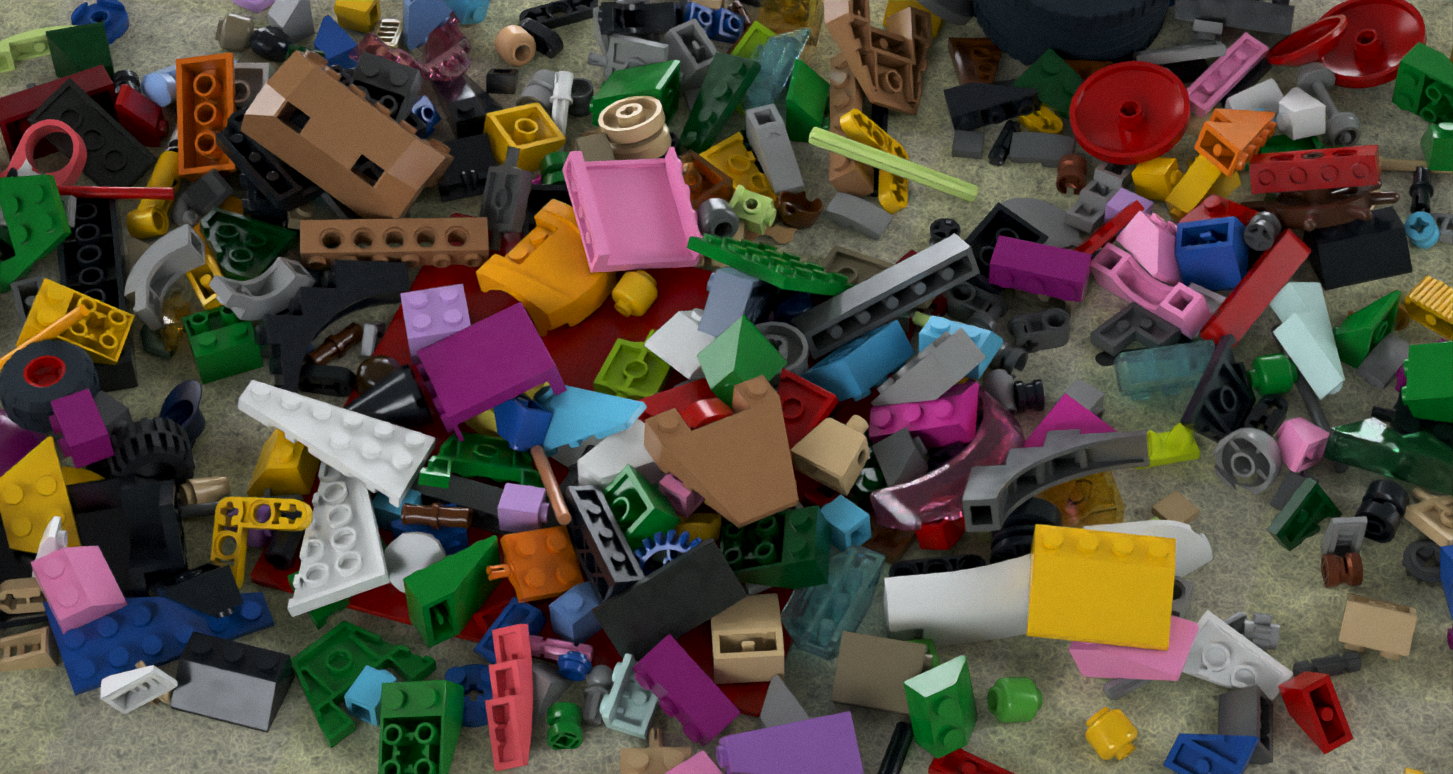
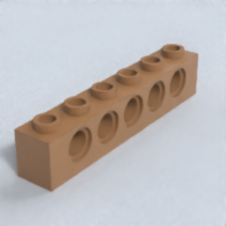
(405, 231)

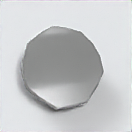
(411, 553)

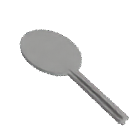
(1048, 220)

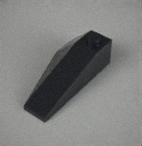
(464, 105)

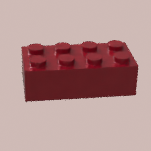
(21, 105)

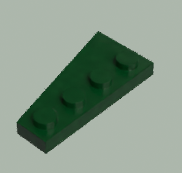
(716, 101)

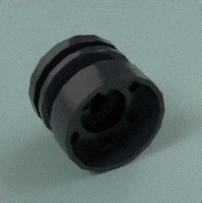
(1018, 529)

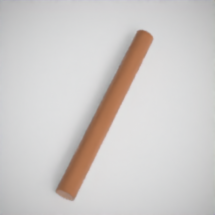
(551, 485)

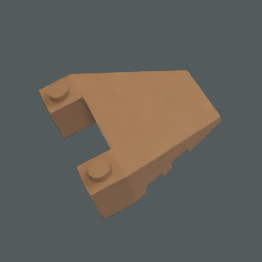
(883, 61)
(733, 462)

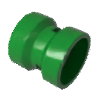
(565, 731)

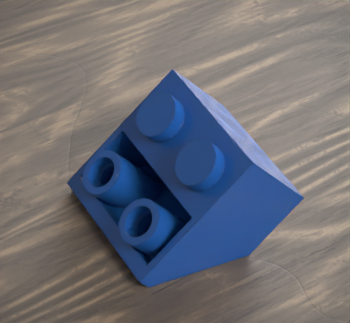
(1212, 253)

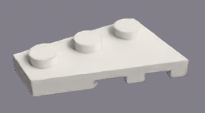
(1231, 659)

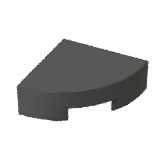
(371, 332)

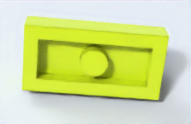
(1172, 446)

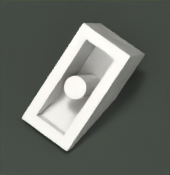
(1300, 115)

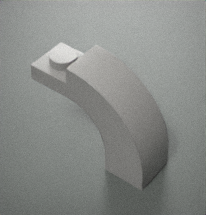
(159, 269)

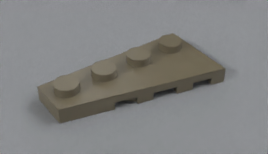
(857, 268)

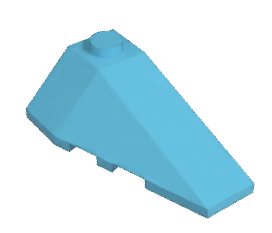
(582, 414)

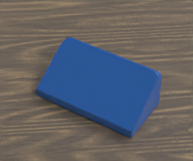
(513, 614)

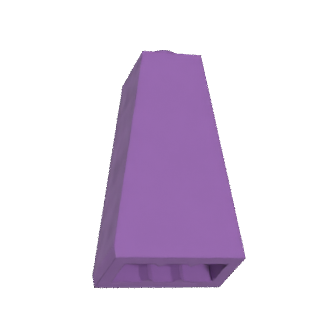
(799, 747)

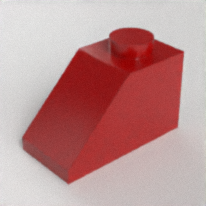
(141, 117)
(1316, 709)

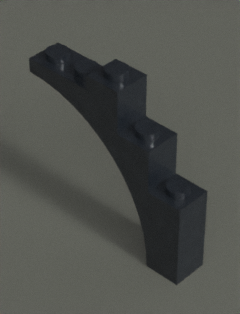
(347, 288)

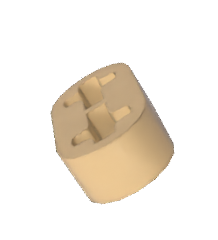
(27, 595)

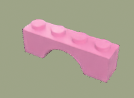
(1125, 278)

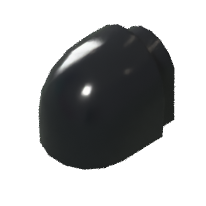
(270, 43)

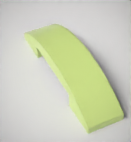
(24, 47)

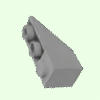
(773, 148)

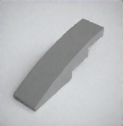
(1090, 208)

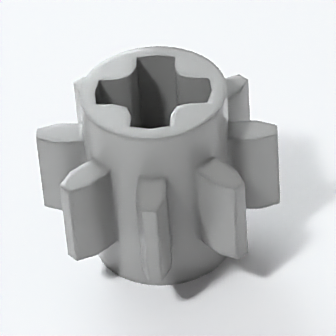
(1261, 631)

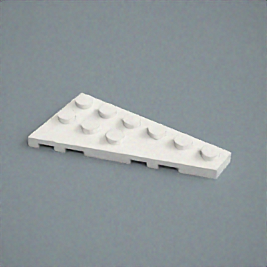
(340, 546)

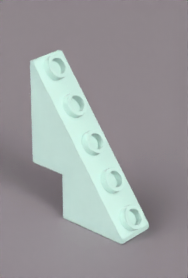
(1309, 335)

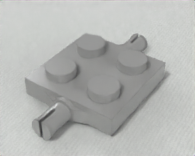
(630, 52)

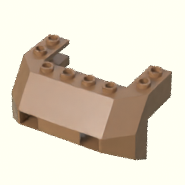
(337, 135)

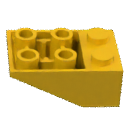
(99, 334)

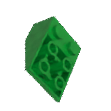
(1425, 84)
(451, 591)
(419, 726)

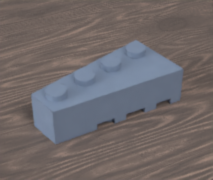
(732, 296)

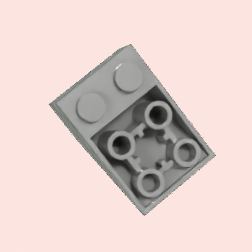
(934, 370)

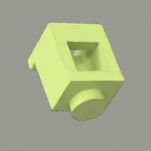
(755, 219)

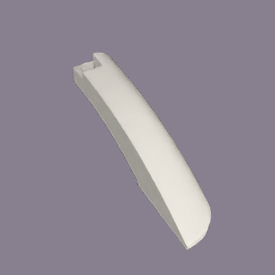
(993, 598)

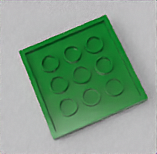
(770, 266)

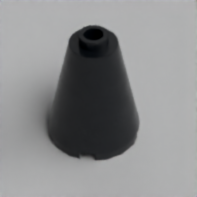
(395, 400)

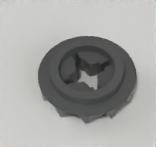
(1415, 557)

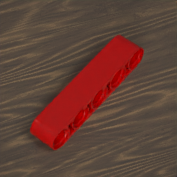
(1257, 288)

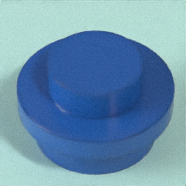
(574, 666)

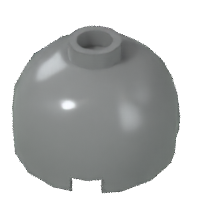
(1244, 454)

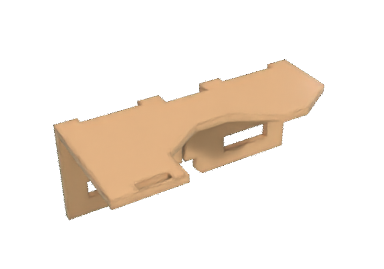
(779, 233)

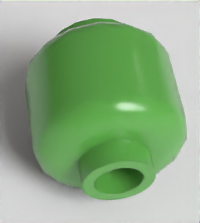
(1014, 699)

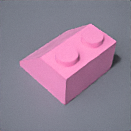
(1153, 246)
(78, 585)

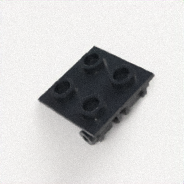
(468, 170)

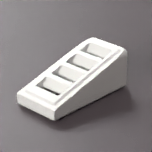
(129, 689)

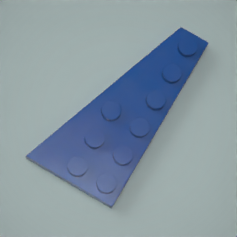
(147, 631)

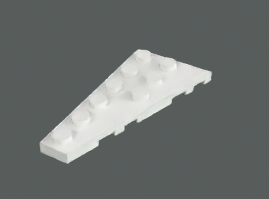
(350, 442)

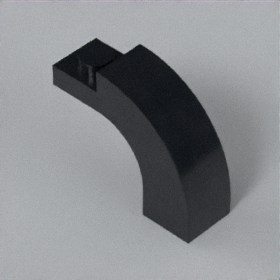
(639, 18)

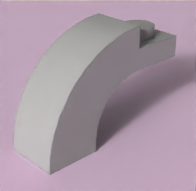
(264, 294)

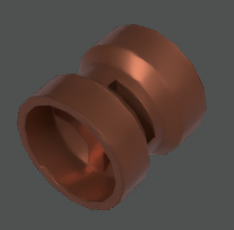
(1071, 173)
(1342, 569)

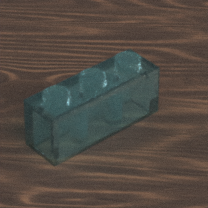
(1162, 369)

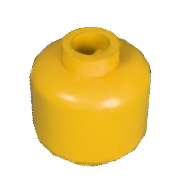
(634, 293)
(1111, 734)

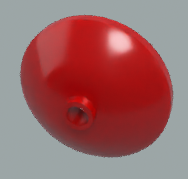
(1308, 43)

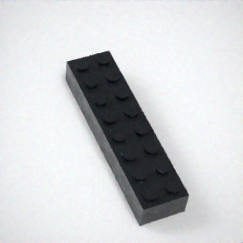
(95, 265)

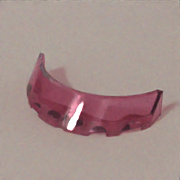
(445, 52)
(942, 491)

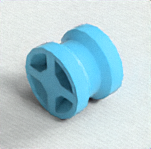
(1429, 231)

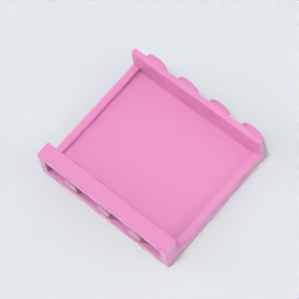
(632, 212)

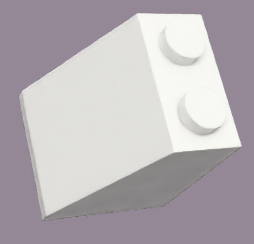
(613, 455)

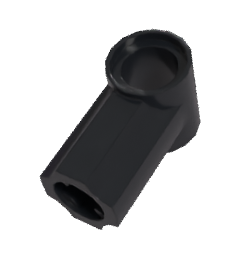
(285, 545)

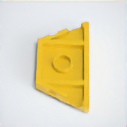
(32, 496)

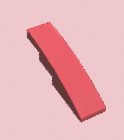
(512, 702)

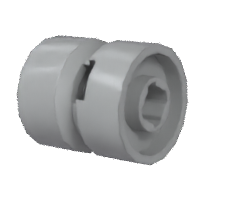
(539, 90)

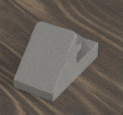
(1206, 31)

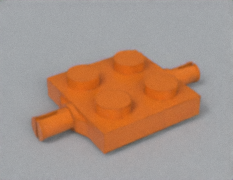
(538, 563)

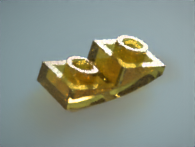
(173, 327)

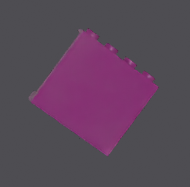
(486, 366)

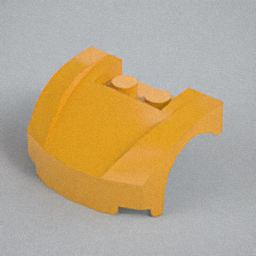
(550, 272)

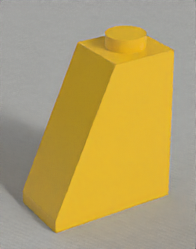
(1196, 185)

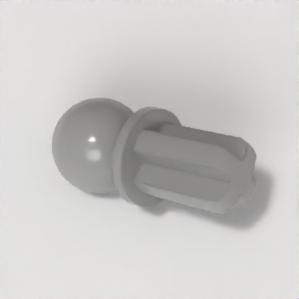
(599, 684)

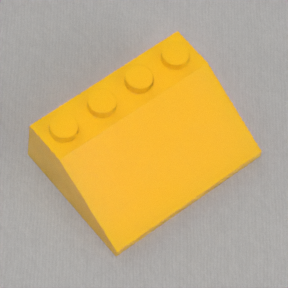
(1101, 587)

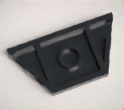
(1222, 395)

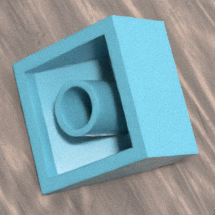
(985, 340)

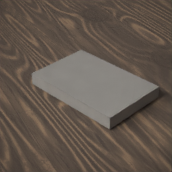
(1181, 53)

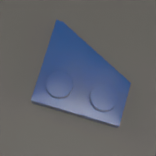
(1211, 753)

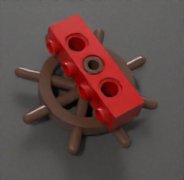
(1319, 186)

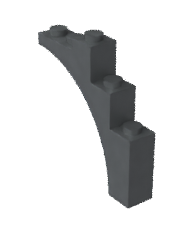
(1066, 455)

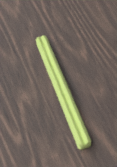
(893, 164)

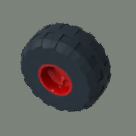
(41, 375)

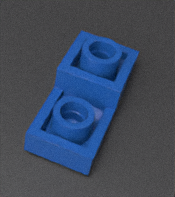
(719, 24)

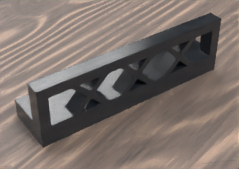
(600, 542)

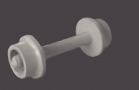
(1340, 127)

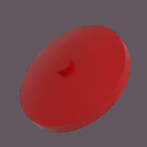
(1374, 41)
(1130, 112)

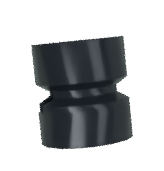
(1384, 508)

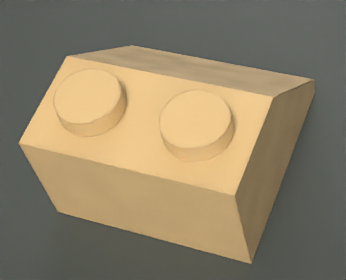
(1377, 626)

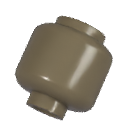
(235, 32)

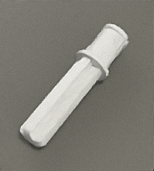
(561, 100)

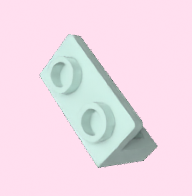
(628, 705)

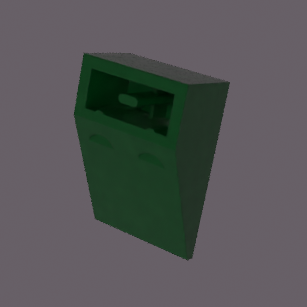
(780, 549)

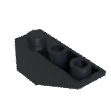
(984, 104)

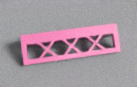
(1225, 73)

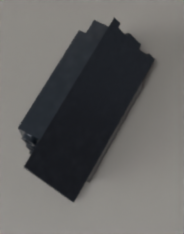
(131, 524)

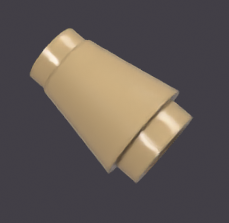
(204, 490)

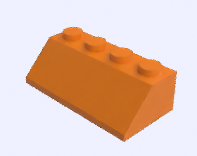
(203, 106)

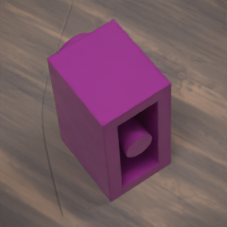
(81, 428)

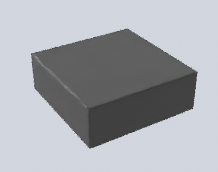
(968, 144)

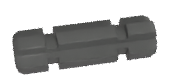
(1330, 664)

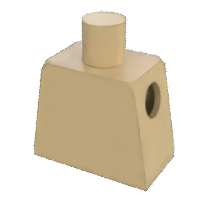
(833, 453)

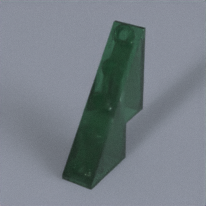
(1381, 450)

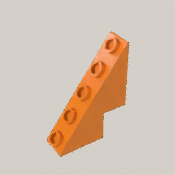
(1234, 137)

